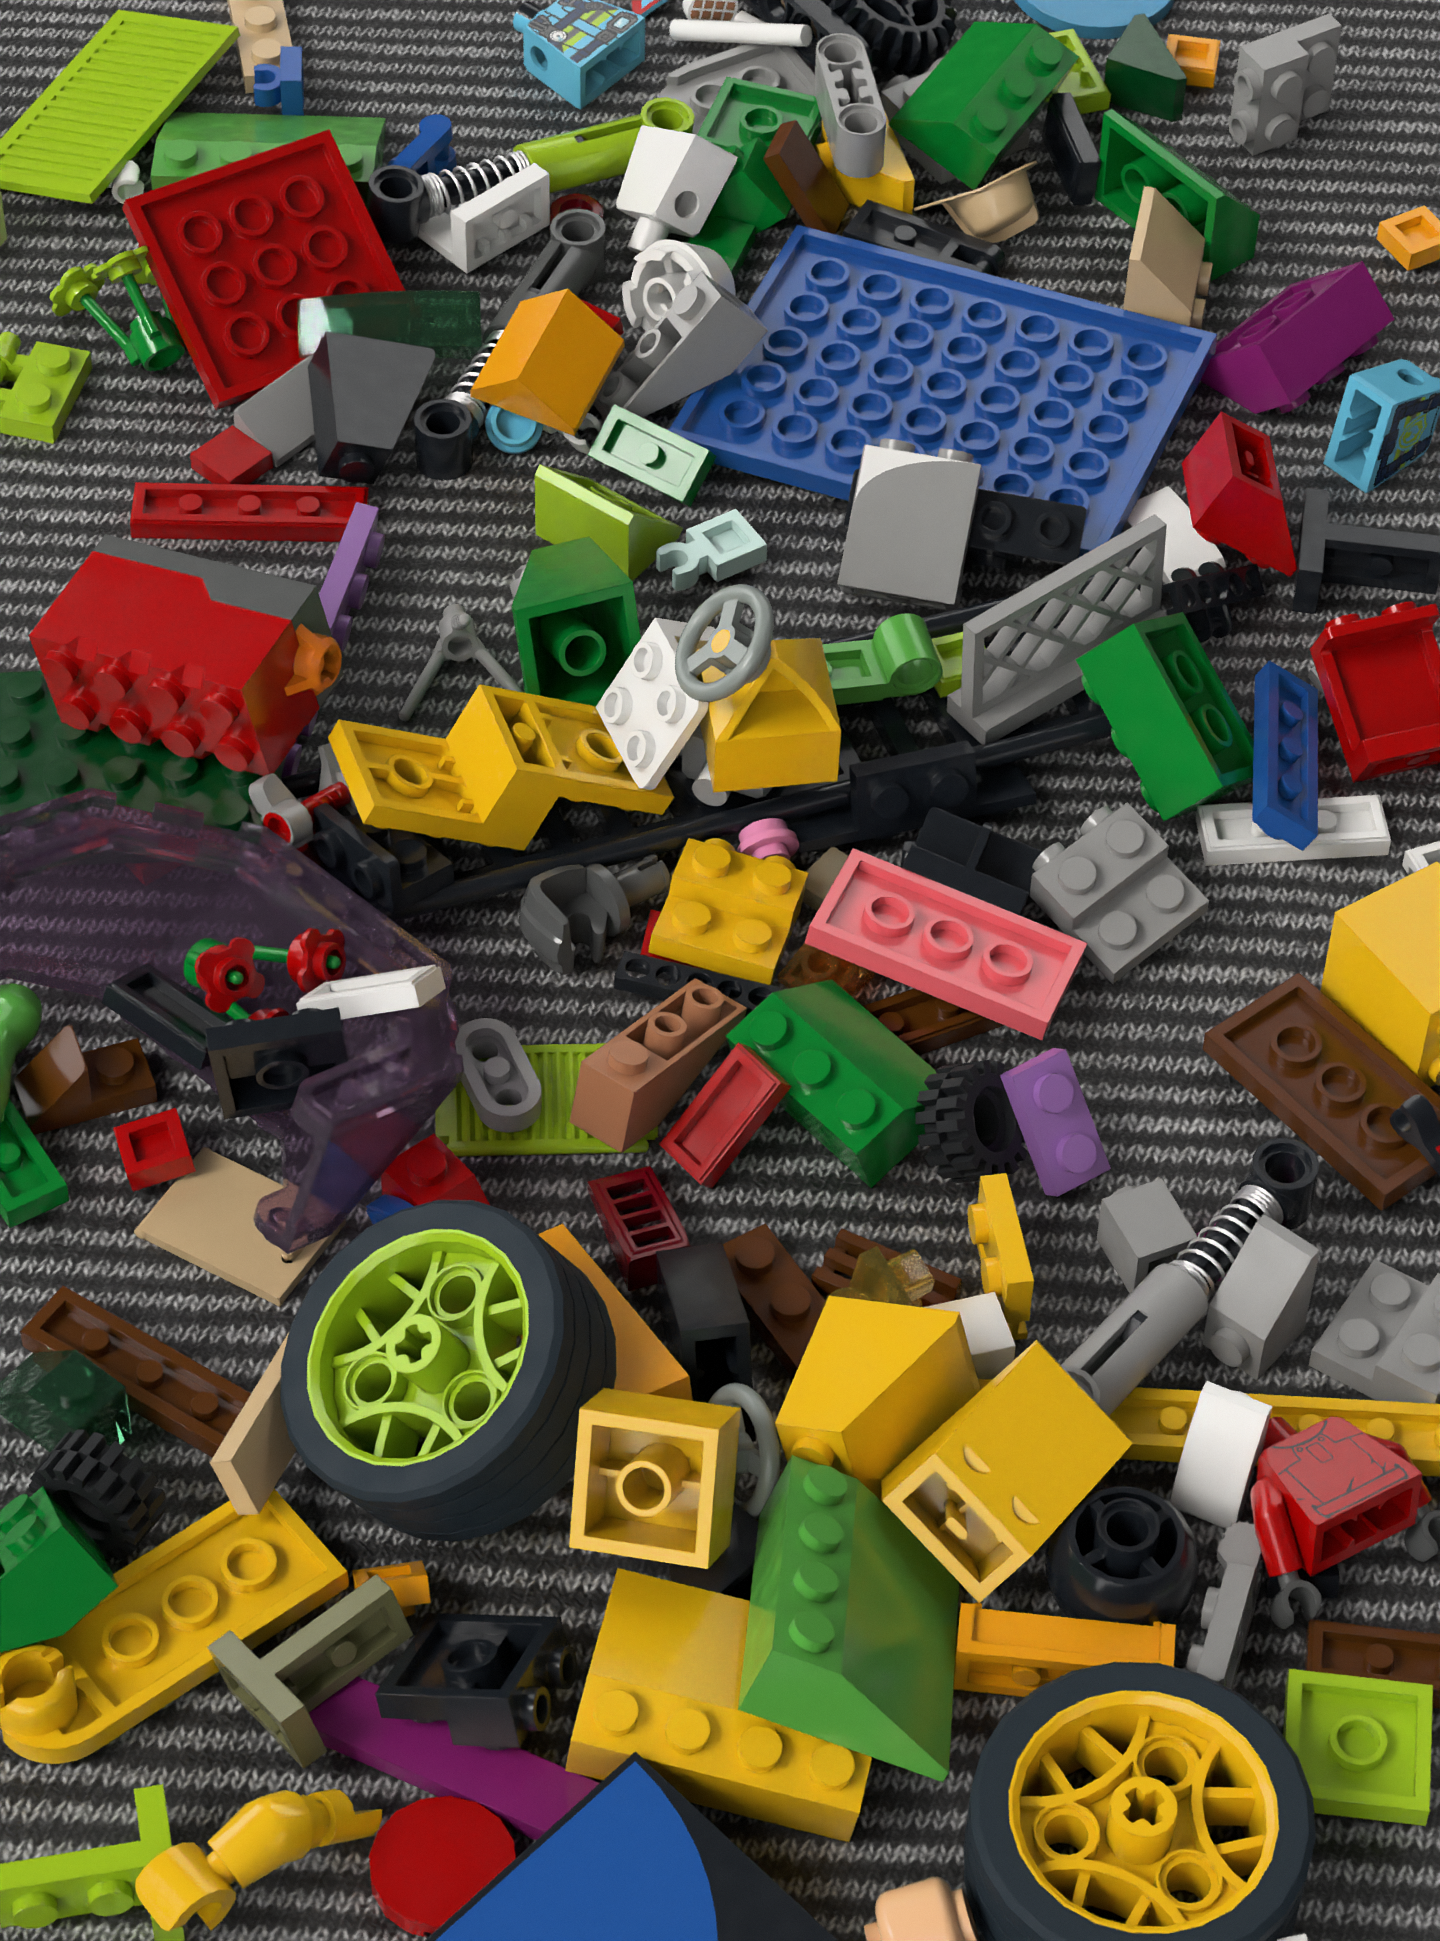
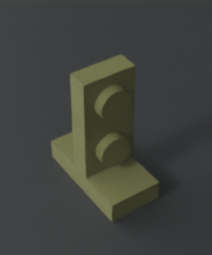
(312, 1664)

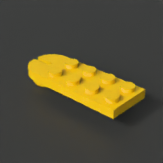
(155, 1629)

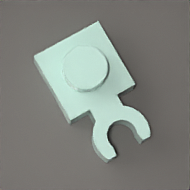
(715, 546)

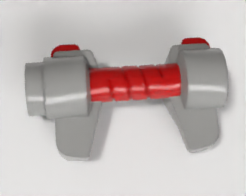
(295, 819)

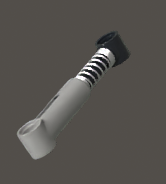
(1178, 1293)

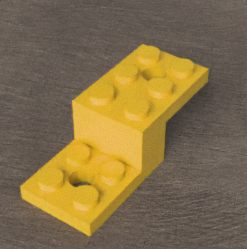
(491, 772)

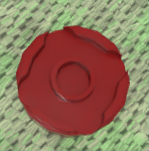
(436, 1860)

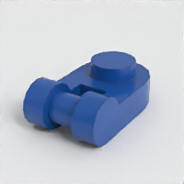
(430, 149)

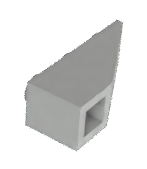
(687, 350)

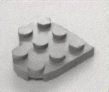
(758, 63)

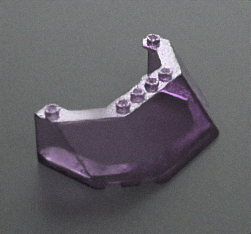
(121, 887)

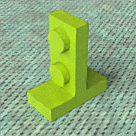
(88, 1880)

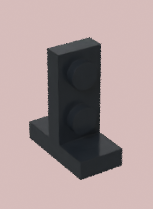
(1359, 556)

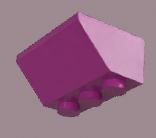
(1299, 340)

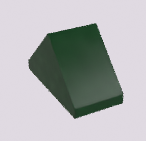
(1144, 73)

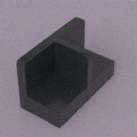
(973, 860)

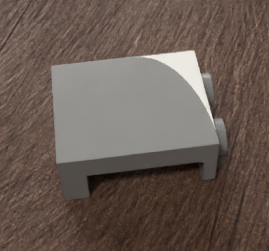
(910, 525)

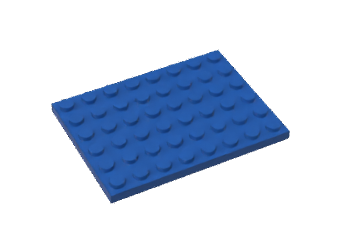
(910, 349)

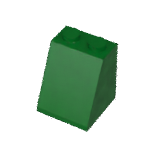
(574, 621)

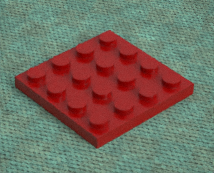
(247, 246)

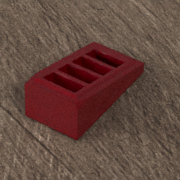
(637, 1264)

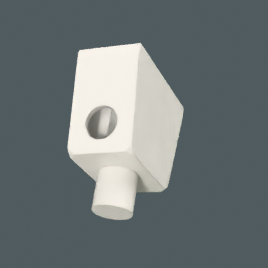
(671, 184)

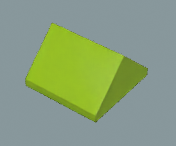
(580, 507)

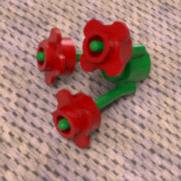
(230, 973)

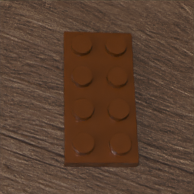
(1326, 1085)

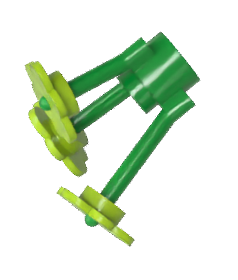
(153, 338)

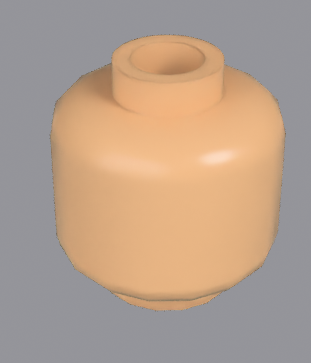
(923, 1913)

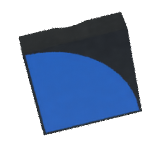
(632, 1869)

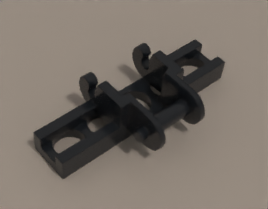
(1208, 596)
(679, 976)

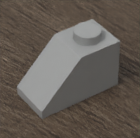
(1262, 1299)

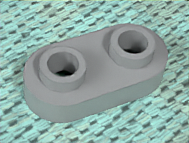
(502, 1079)

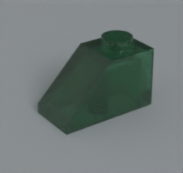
(64, 1394)

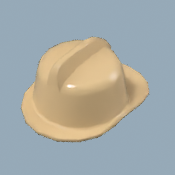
(995, 209)

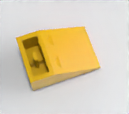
(1004, 1471)

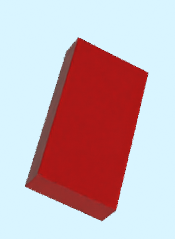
(725, 1115)

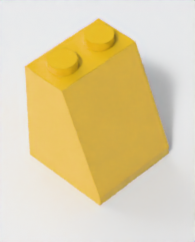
(1387, 969)
(875, 1386)

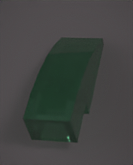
(420, 318)

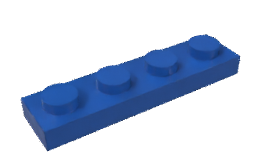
(1285, 756)

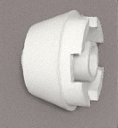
(662, 273)

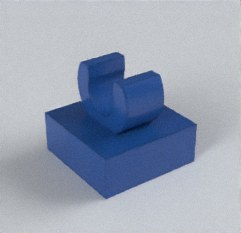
(282, 83)

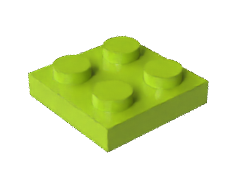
(1362, 1744)

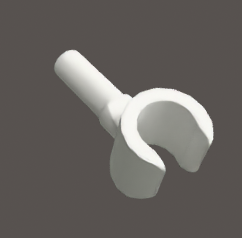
(127, 183)

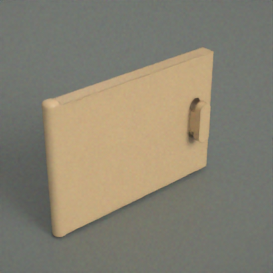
(211, 1225)

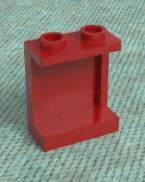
(1383, 688)

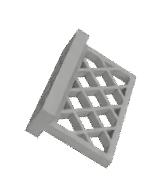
(1042, 672)

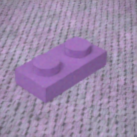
(1055, 1122)

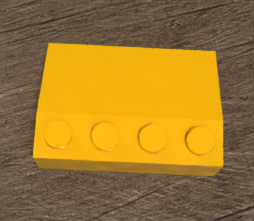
(671, 1692)

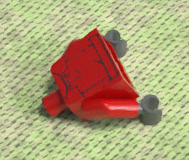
(1329, 1498)

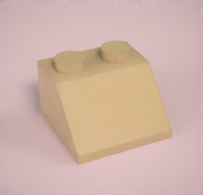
(1166, 264)

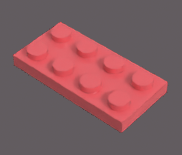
(946, 943)

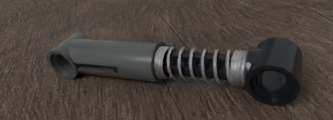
(450, 425)

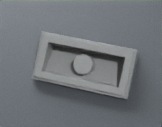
(280, 414)

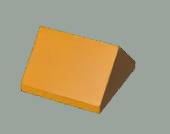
(550, 361)

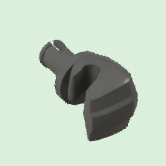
(585, 907)

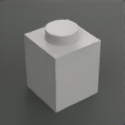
(1142, 1230)

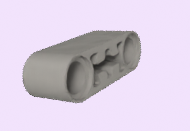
(850, 105)

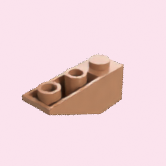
(650, 1065)

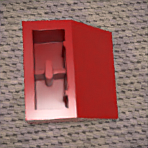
(1238, 494)

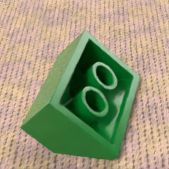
(984, 96)
(1138, 159)
(1169, 714)
(846, 1072)

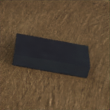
(1071, 148)
(164, 1012)

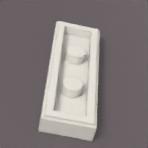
(1345, 829)

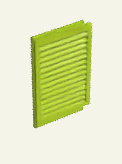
(551, 1134)

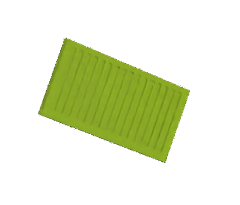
(108, 104)

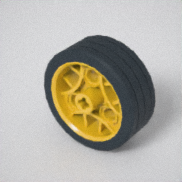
(1131, 1829)

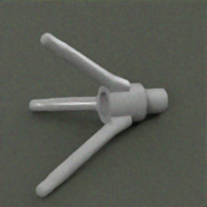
(457, 643)

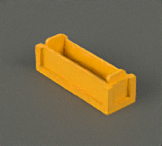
(1025, 1651)

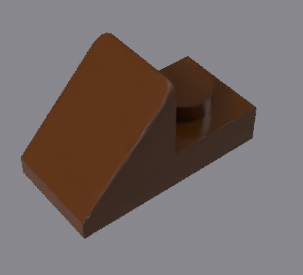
(77, 1086)

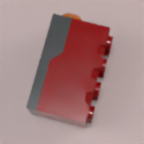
(187, 654)

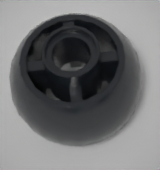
(1123, 1558)

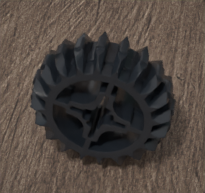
(901, 33)

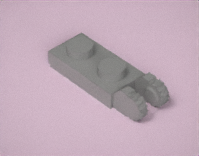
(1229, 1608)

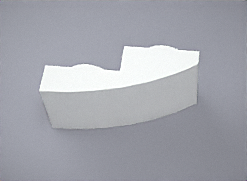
(1182, 544)
(1220, 1455)

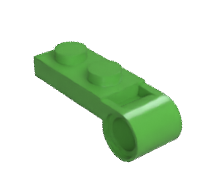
(891, 664)

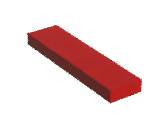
(243, 511)

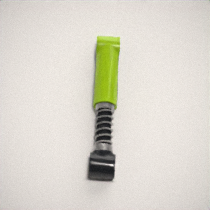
(404, 200)

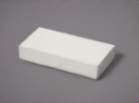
(377, 992)

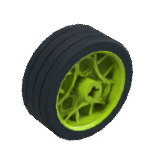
(420, 1341)

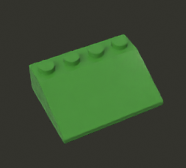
(204, 141)
(850, 1623)

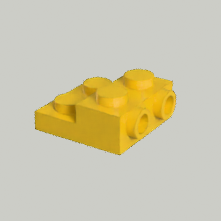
(729, 911)

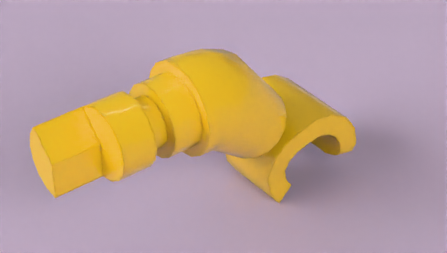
(246, 1848)

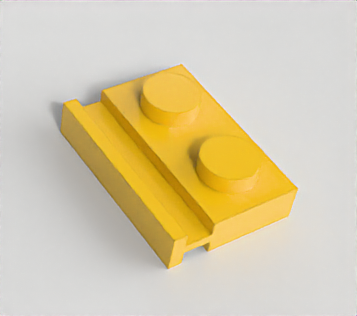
(1002, 1251)

